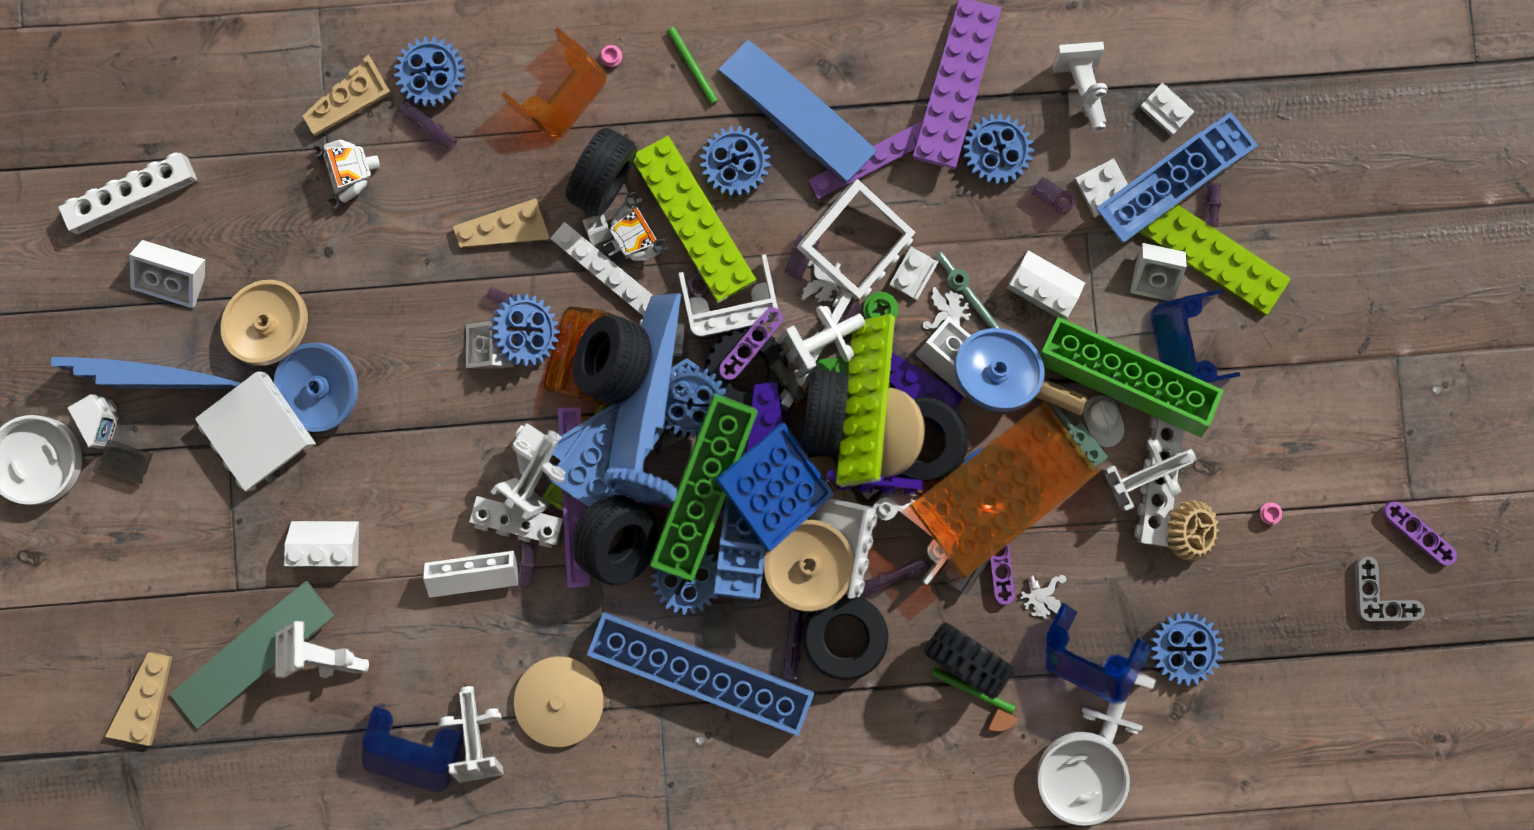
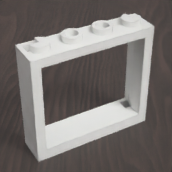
(830, 215)

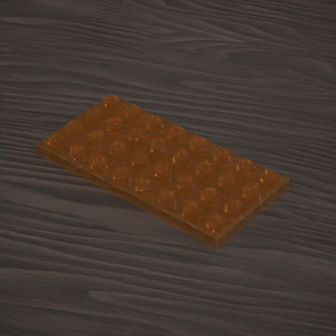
(1003, 489)

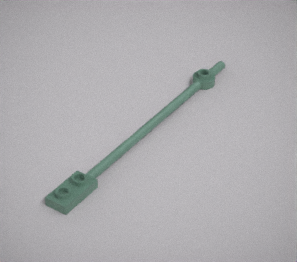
(1078, 432)

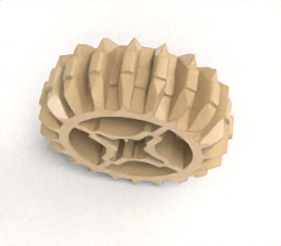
(1192, 530)

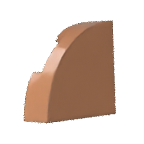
(1002, 721)

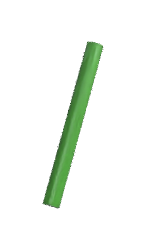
(692, 65)
(971, 690)

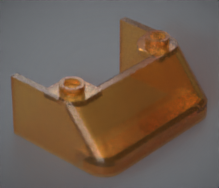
(572, 96)
(560, 368)

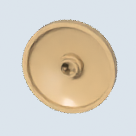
(264, 322)
(902, 433)
(810, 567)
(558, 701)

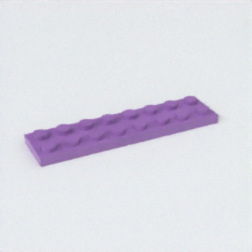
(957, 83)

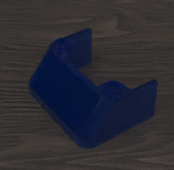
(1175, 340)
(1108, 682)

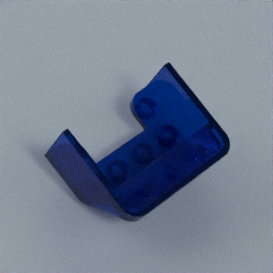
(407, 759)

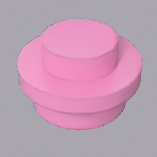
(611, 56)
(1270, 513)

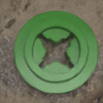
(883, 299)

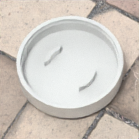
(37, 460)
(1083, 778)

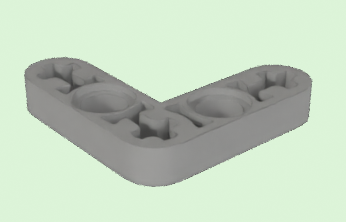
(1373, 599)

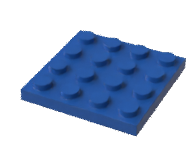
(775, 487)

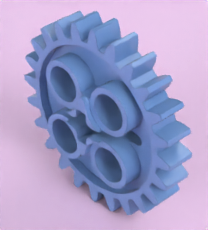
(428, 53)
(726, 143)
(978, 152)
(524, 350)
(694, 382)
(640, 486)
(703, 589)
(1186, 669)

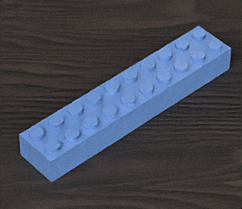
(700, 673)

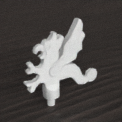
(824, 282)
(952, 310)
(1041, 596)

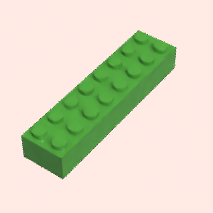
(1131, 377)
(698, 494)

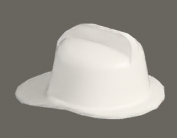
(1104, 420)

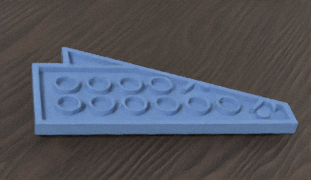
(587, 451)

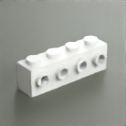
(509, 520)
(471, 574)

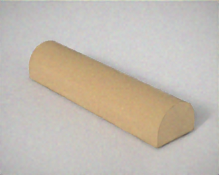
(1062, 397)

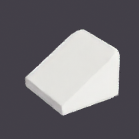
(597, 229)

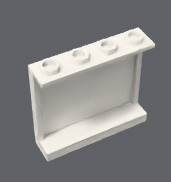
(254, 430)
(856, 525)

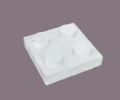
(1100, 184)

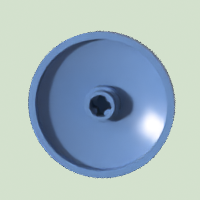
(999, 370)
(318, 385)

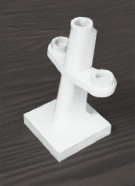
(1081, 61)
(801, 350)
(1160, 469)
(521, 491)
(294, 653)
(1114, 713)
(475, 766)

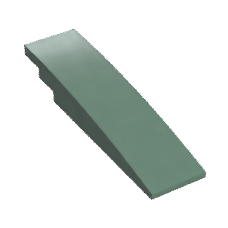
(248, 656)

